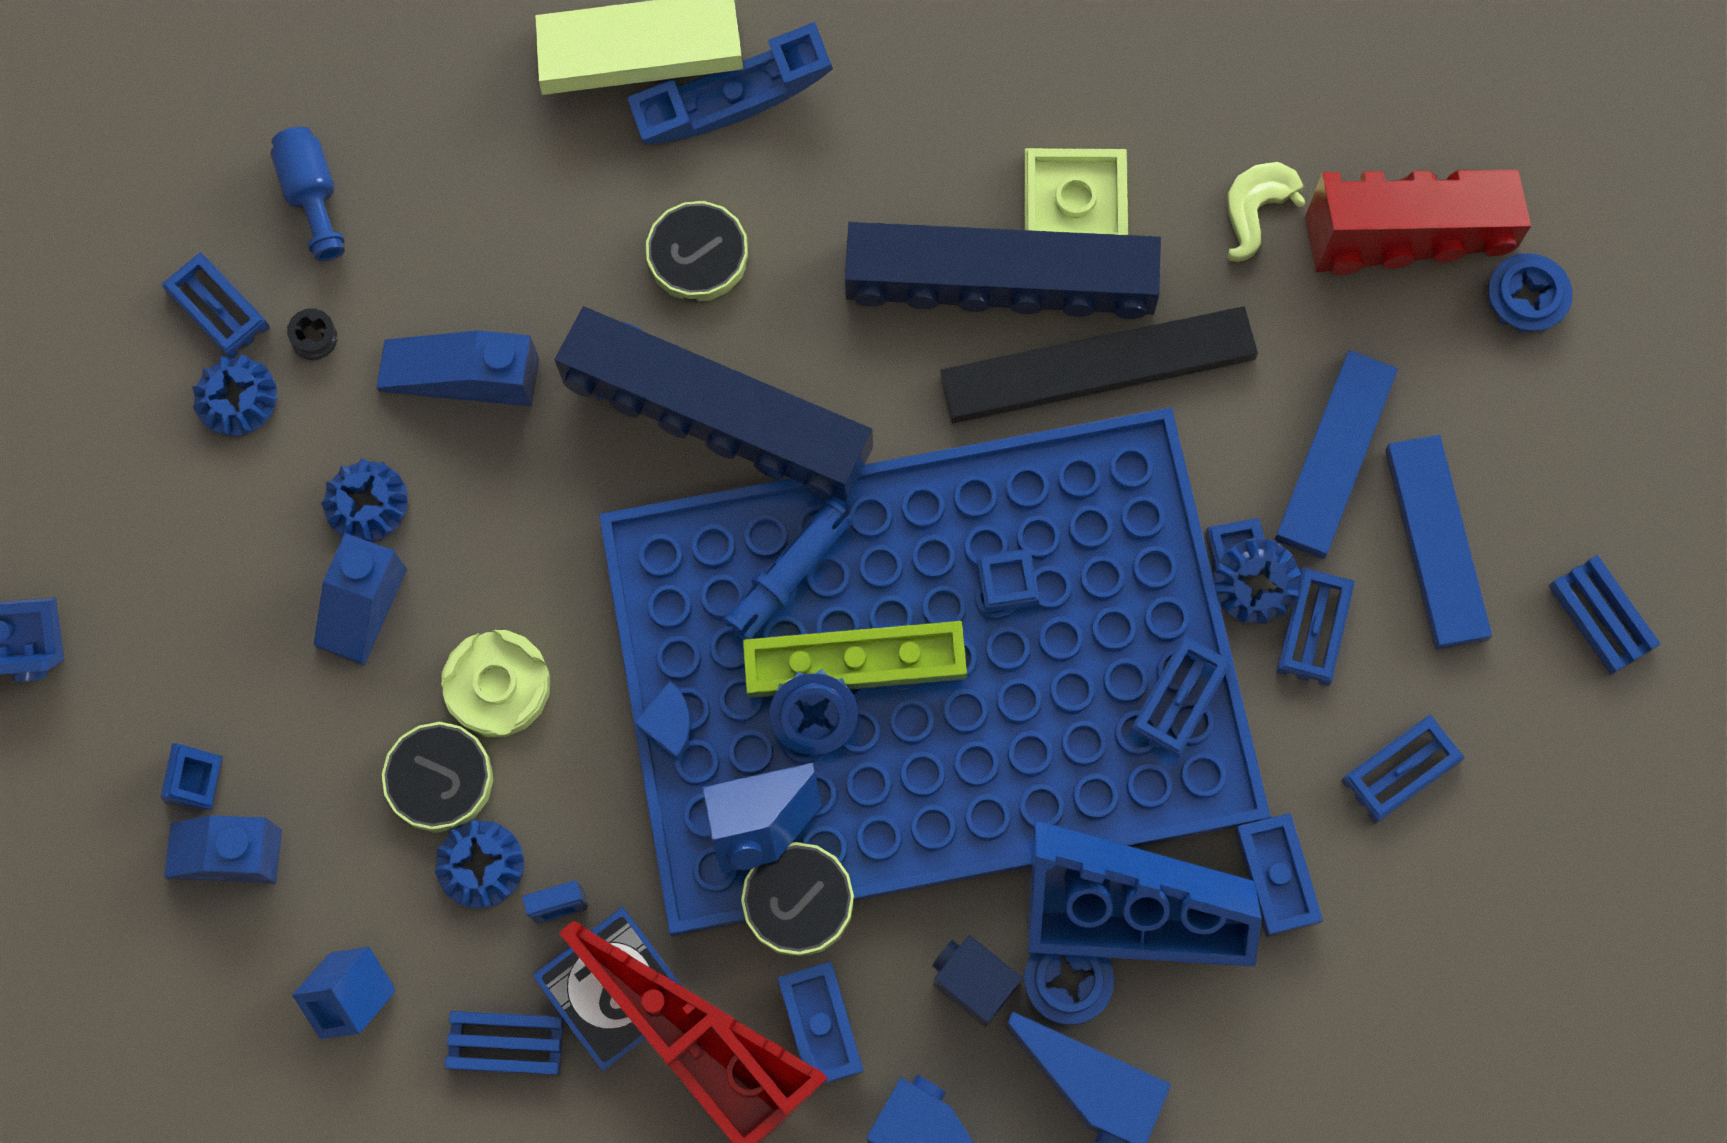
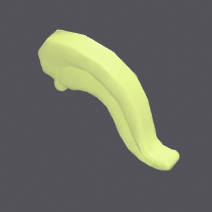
(1250, 191)

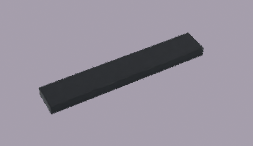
(1098, 364)

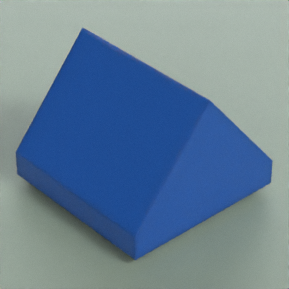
(190, 777)

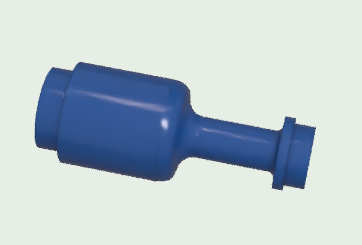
(307, 185)

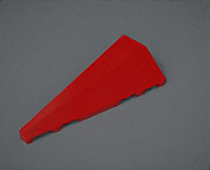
(727, 1067)

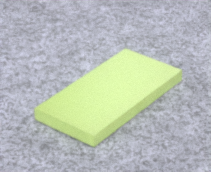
(636, 43)

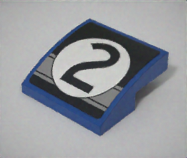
(586, 1004)

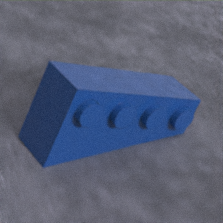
(1135, 904)

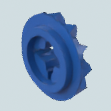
(1539, 275)
(255, 403)
(369, 522)
(1249, 558)
(816, 734)
(500, 877)
(1056, 1003)

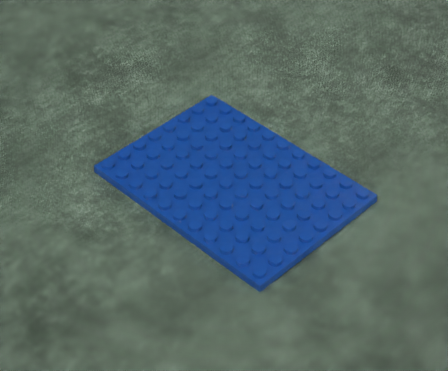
(954, 770)

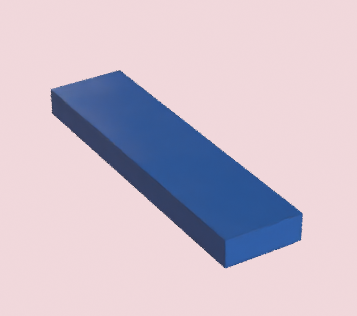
(1336, 454)
(1438, 542)

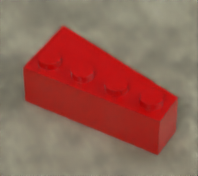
(1414, 218)

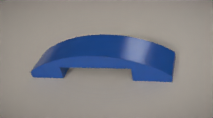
(728, 97)

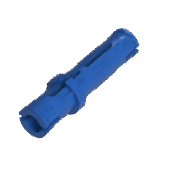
(774, 586)

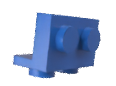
(29, 638)

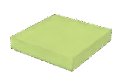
(1076, 190)

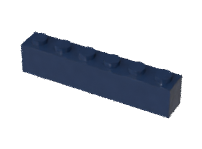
(1002, 269)
(714, 405)

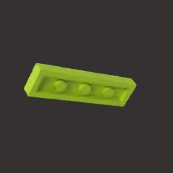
(859, 657)

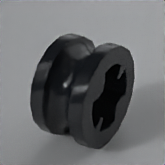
(307, 348)

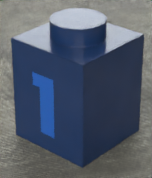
(975, 979)

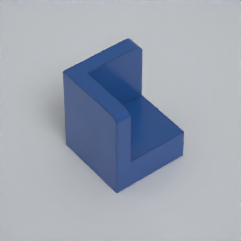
(344, 993)

